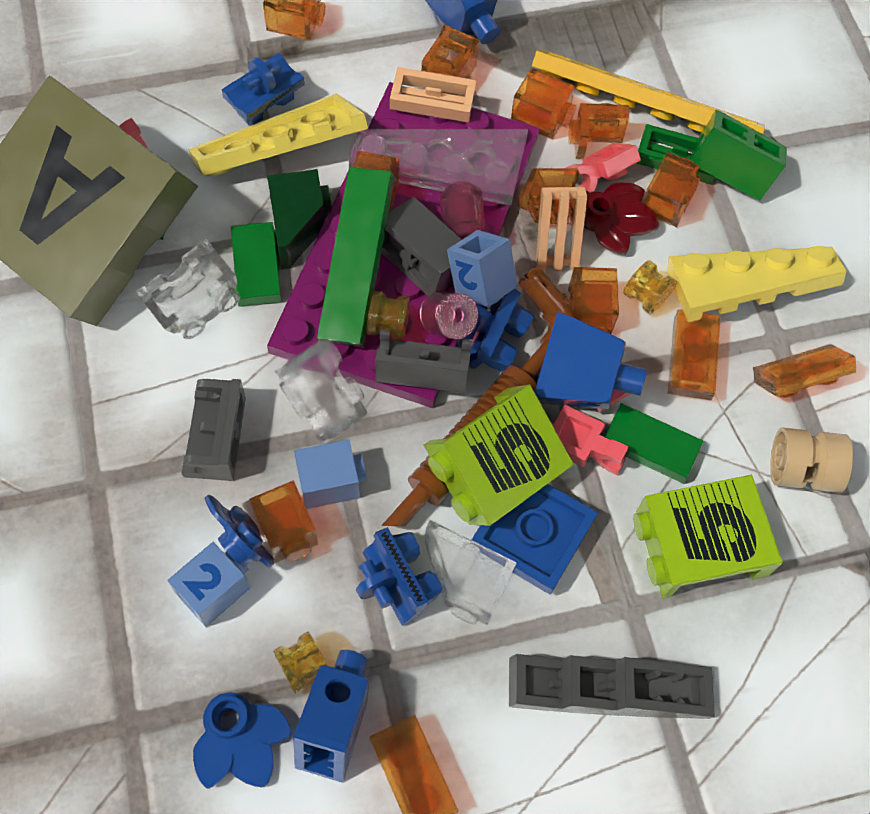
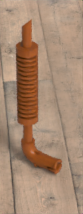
(423, 481)

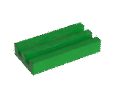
(653, 154)

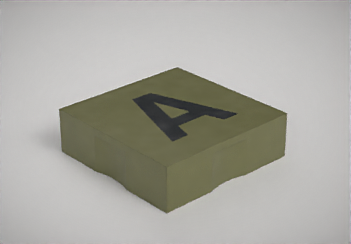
(81, 202)

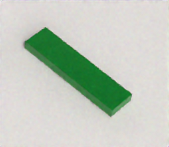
(356, 256)

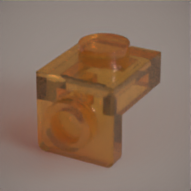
(597, 124)

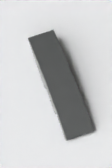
(611, 687)

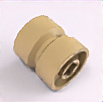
(819, 460)

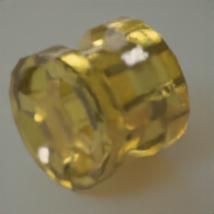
(649, 287)
(388, 314)
(300, 661)

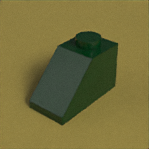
(297, 211)

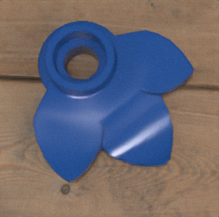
(241, 535)
(242, 748)

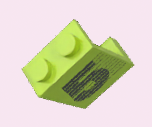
(499, 457)
(706, 534)

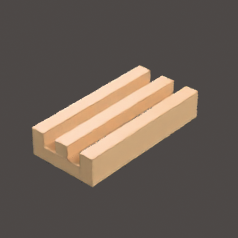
(431, 100)
(560, 259)

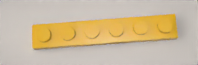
(629, 92)

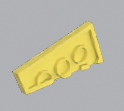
(289, 131)
(737, 277)

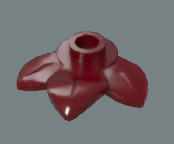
(621, 216)

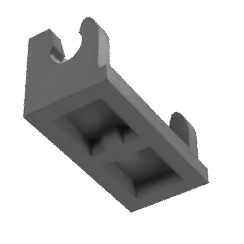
(419, 246)
(422, 364)
(215, 430)

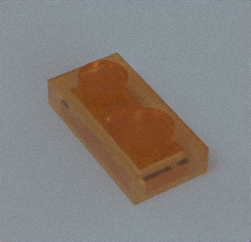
(694, 356)
(806, 369)
(412, 769)

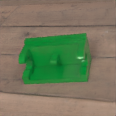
(739, 155)

